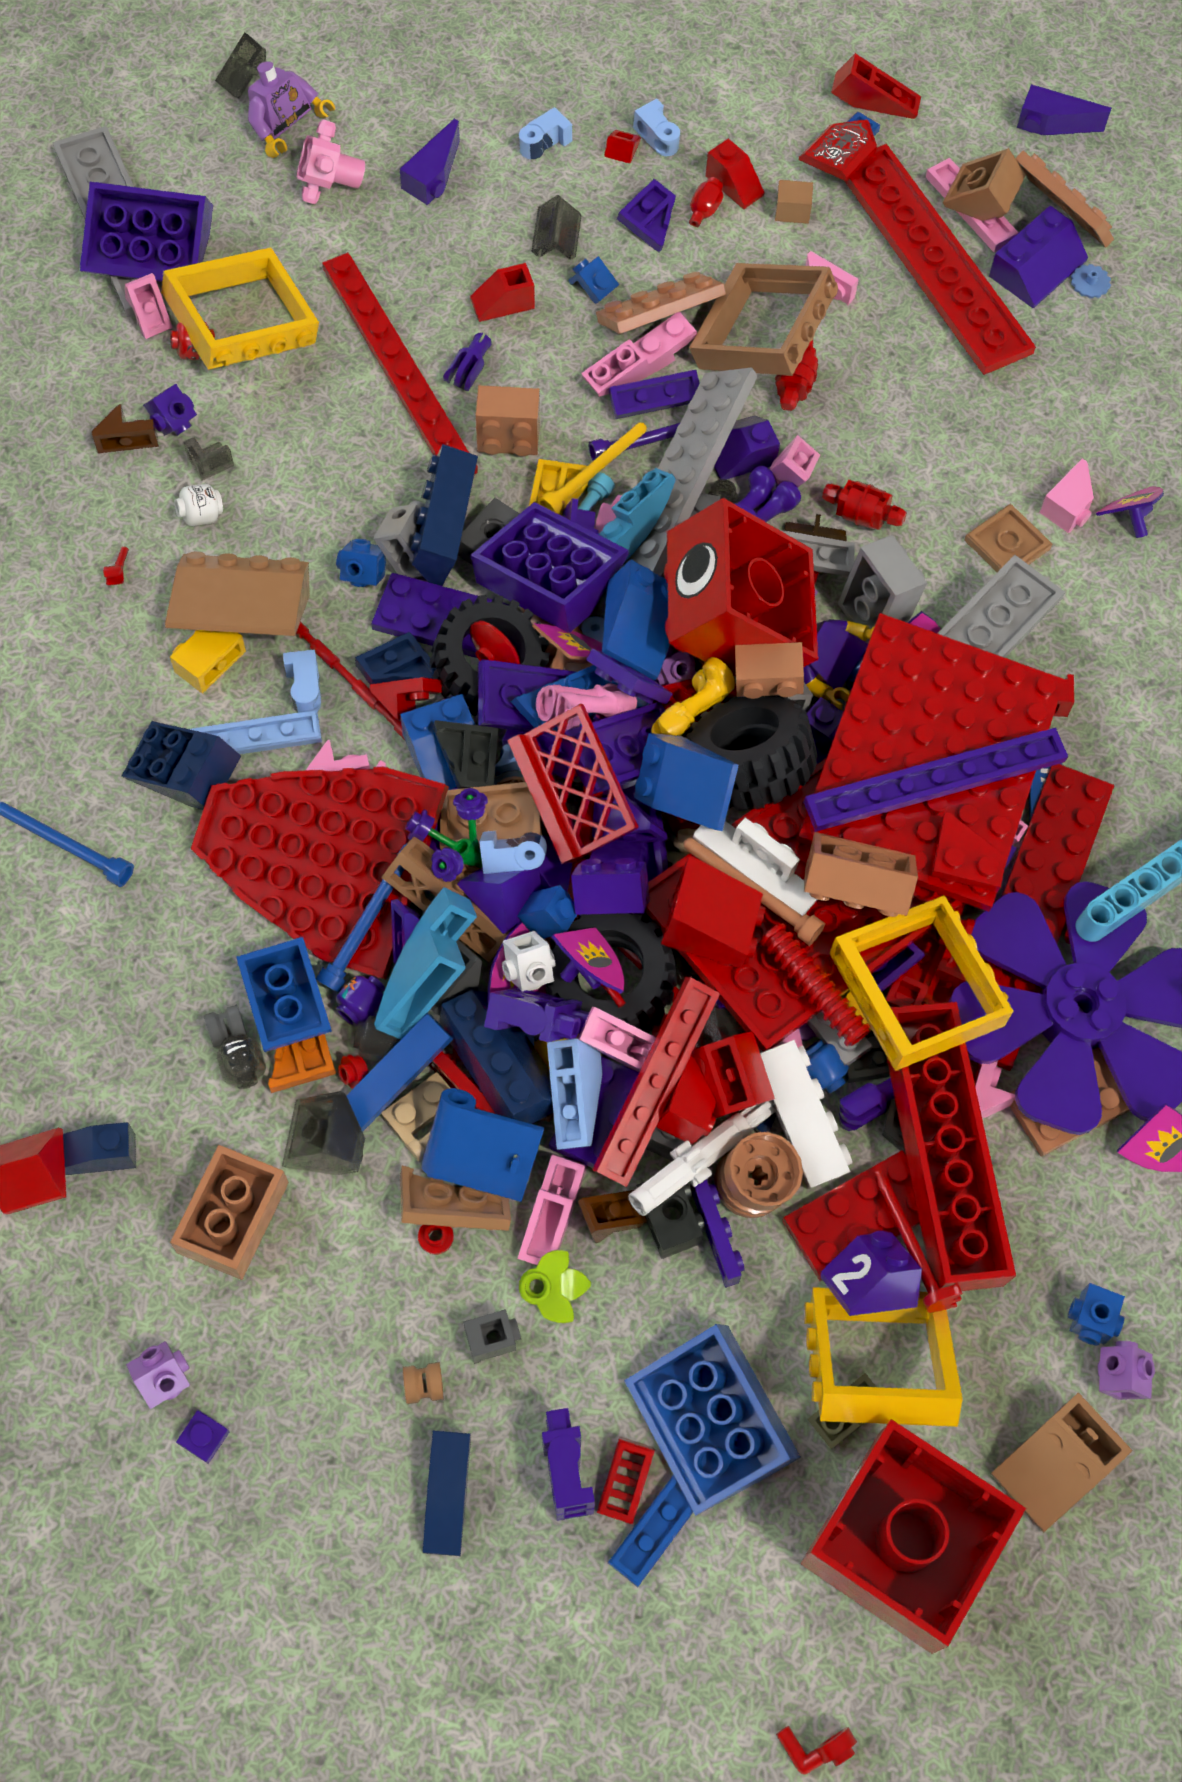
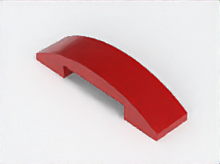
(914, 983)

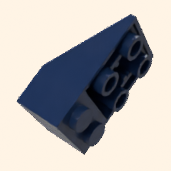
(181, 763)

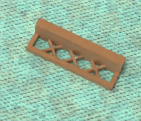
(417, 861)

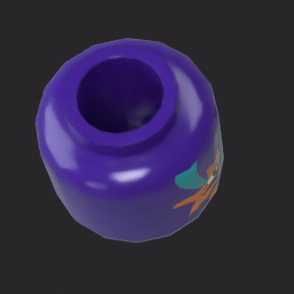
(359, 999)

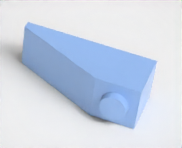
(575, 1091)

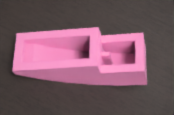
(552, 1208)

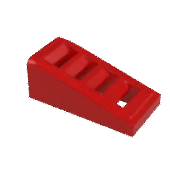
(614, 1511)

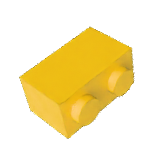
(206, 657)

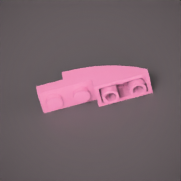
(641, 359)

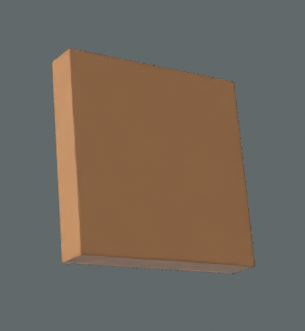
(1007, 535)

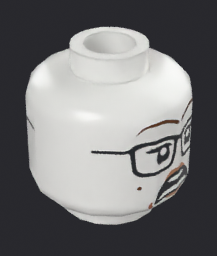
(199, 504)

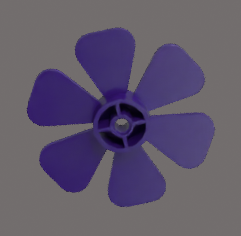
(1063, 1082)

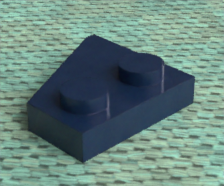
(395, 661)

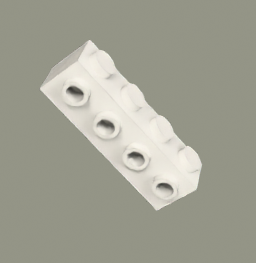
(803, 1115)

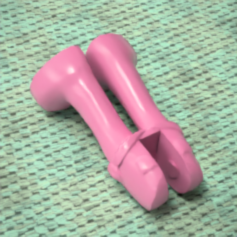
(601, 699)

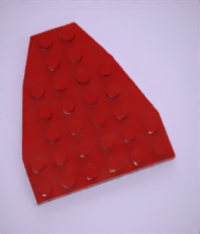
(315, 849)

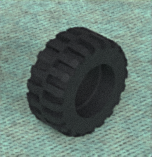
(768, 742)
(657, 961)

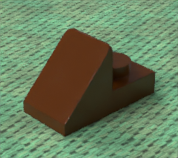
(118, 435)
(610, 1214)

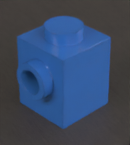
(548, 911)

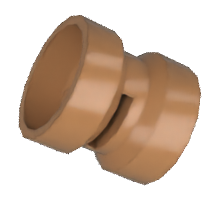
(415, 1385)

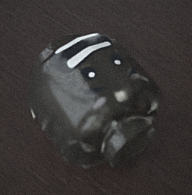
(241, 1061)

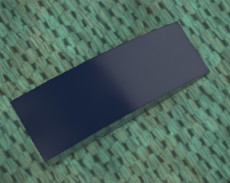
(446, 1493)

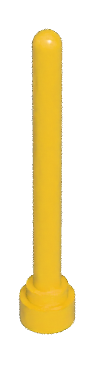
(556, 500)

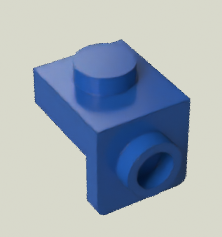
(594, 279)

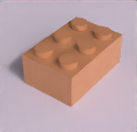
(860, 875)
(229, 1212)

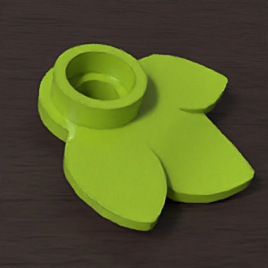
(560, 1286)

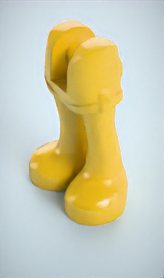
(712, 686)

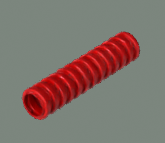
(815, 984)

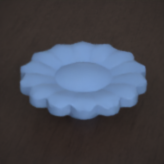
(1090, 281)

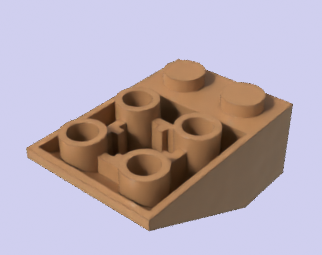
(1061, 1462)

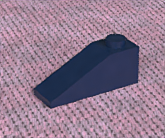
(100, 1149)

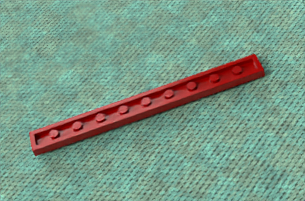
(392, 354)

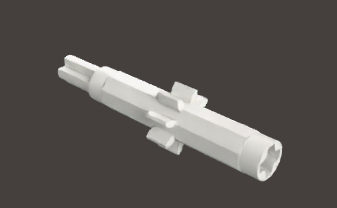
(693, 1161)

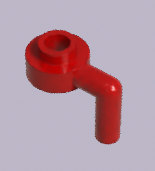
(835, 1749)

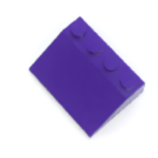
(143, 231)
(548, 566)

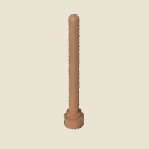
(806, 927)

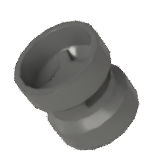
(217, 1028)

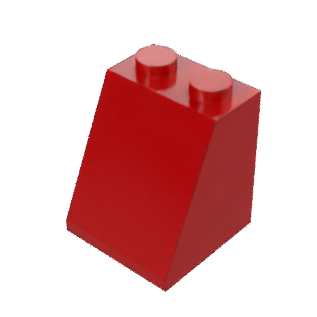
(713, 915)

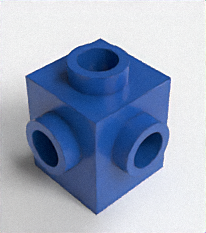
(361, 563)
(1096, 1315)

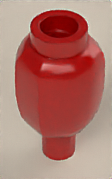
(706, 200)

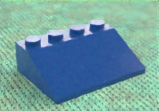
(711, 1418)

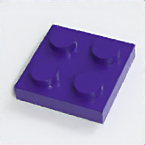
(628, 679)

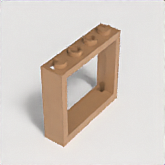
(747, 278)

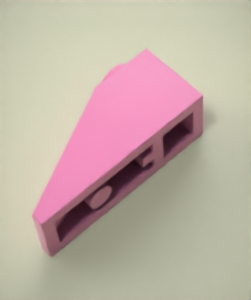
(616, 1039)

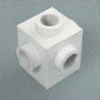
(528, 961)

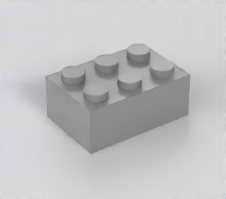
(883, 583)

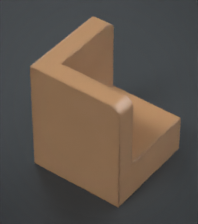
(794, 201)

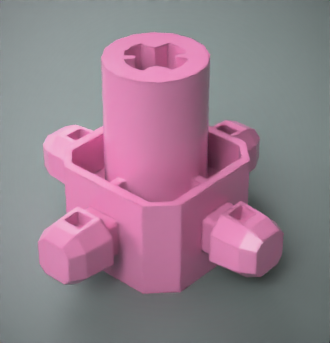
(324, 164)

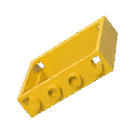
(228, 272)
(873, 1003)
(881, 1404)

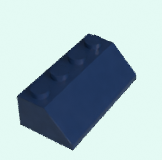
(443, 514)
(498, 1060)

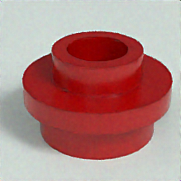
(352, 1070)
(435, 1247)

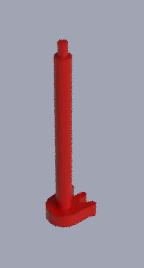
(937, 1298)

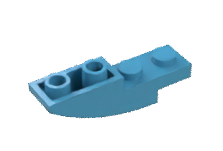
(639, 510)

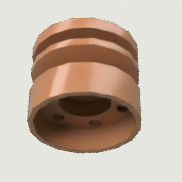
(771, 1162)

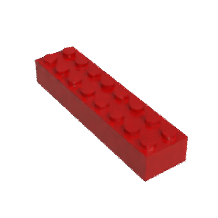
(950, 1158)

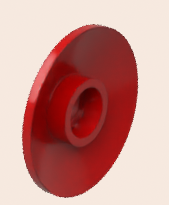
(492, 643)

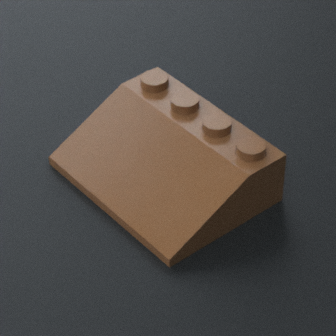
(238, 594)

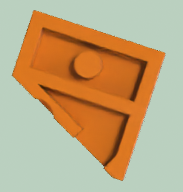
(301, 1063)

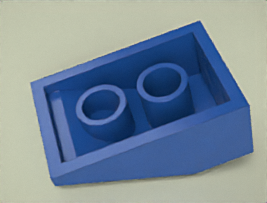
(637, 619)
(422, 741)
(685, 780)
(283, 994)

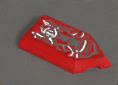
(841, 148)

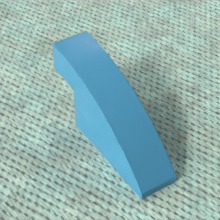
(426, 964)

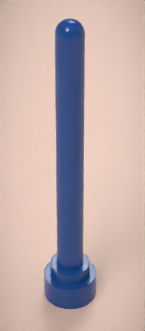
(116, 870)
(334, 973)

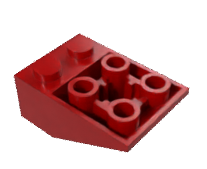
(734, 1073)

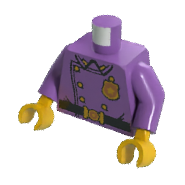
(278, 103)

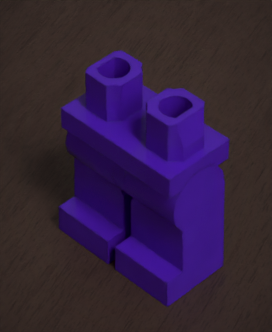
(535, 1014)
(563, 1450)

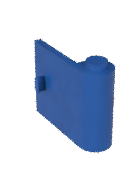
(478, 1147)

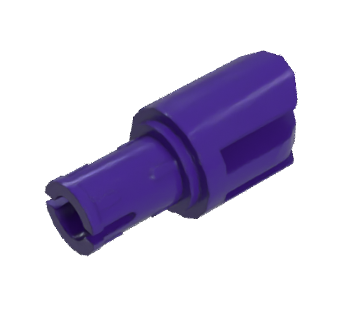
(468, 362)
(865, 1104)

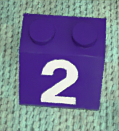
(874, 1275)

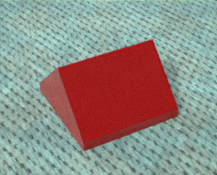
(32, 1171)

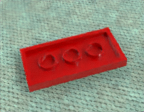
(851, 1210)

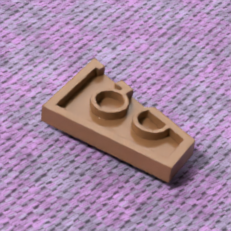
(440, 1204)

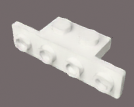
(760, 859)

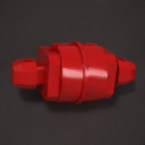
(799, 385)
(864, 504)

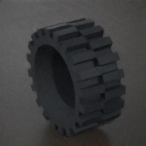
(447, 650)

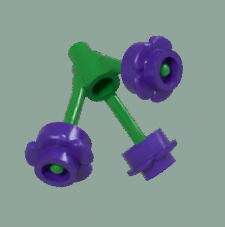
(450, 862)

